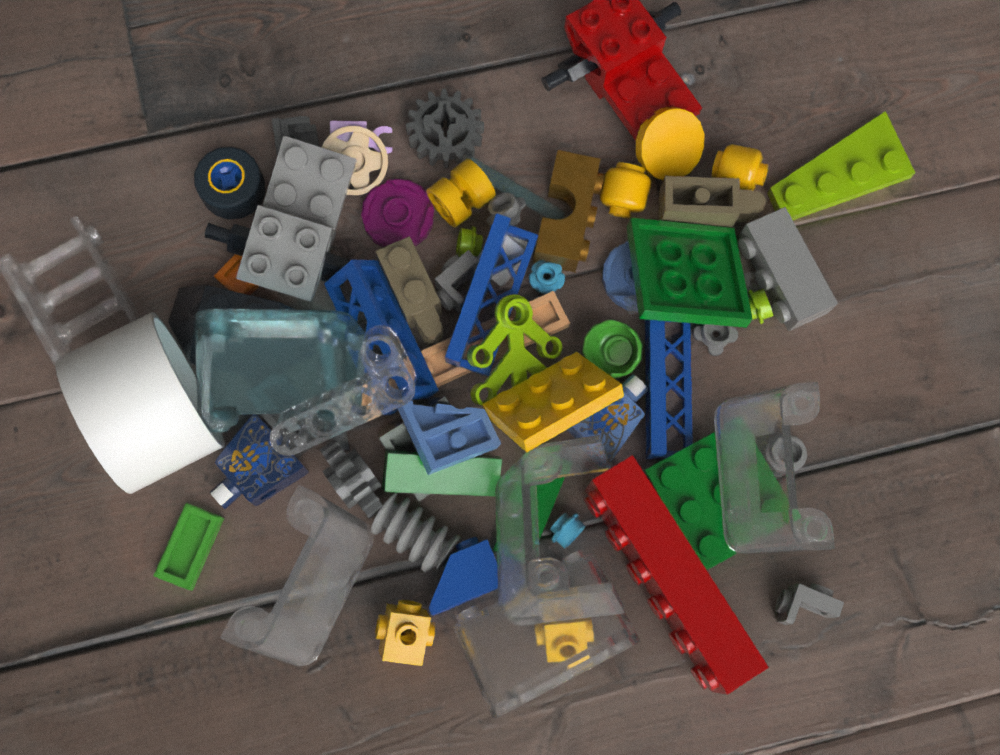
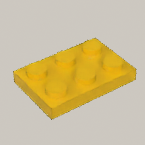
(552, 401)

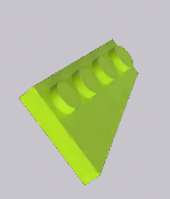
(851, 168)

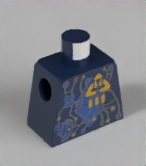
(254, 466)

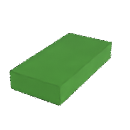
(188, 547)

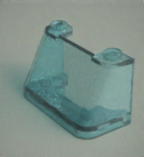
(271, 361)

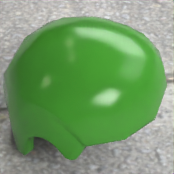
(613, 348)

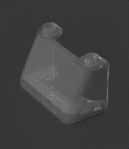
(759, 474)
(314, 588)
(528, 660)

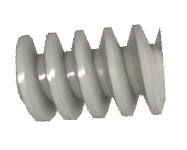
(413, 533)

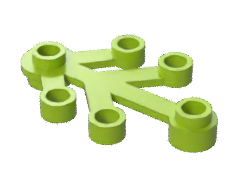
(517, 359)

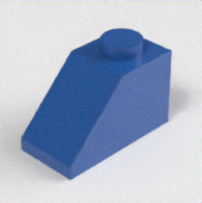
(466, 576)

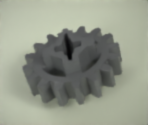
(428, 128)
(351, 478)

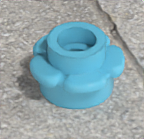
(544, 285)
(567, 529)

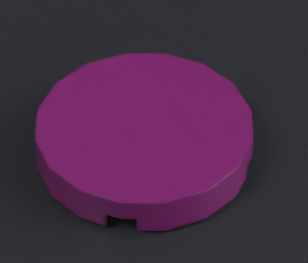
(397, 212)

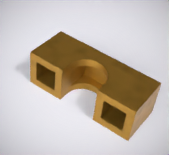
(574, 182)

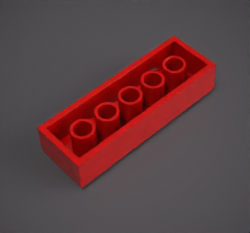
(674, 578)

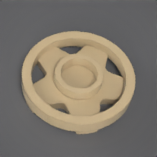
(366, 159)

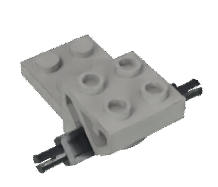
(296, 224)

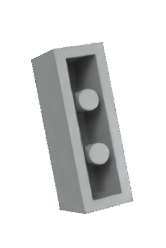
(786, 269)

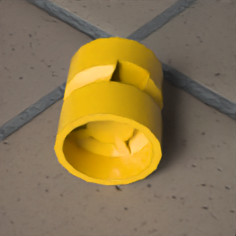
(464, 190)

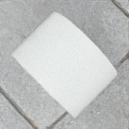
(136, 403)

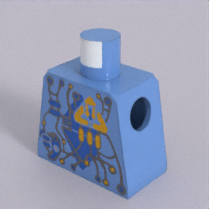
(616, 420)

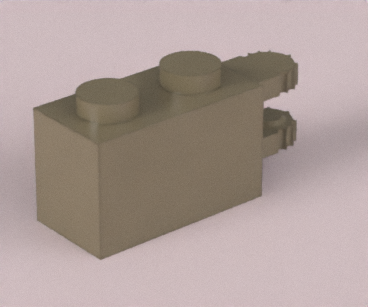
(707, 201)
(412, 289)

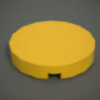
(670, 143)

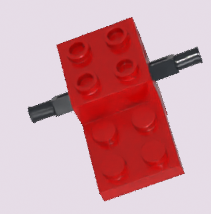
(622, 59)

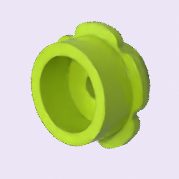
(470, 241)
(760, 305)

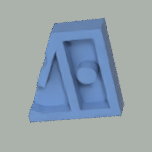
(448, 434)

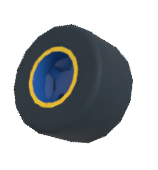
(224, 170)

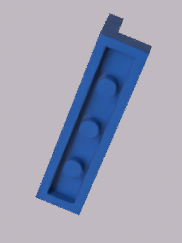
(481, 283)
(375, 298)
(656, 383)

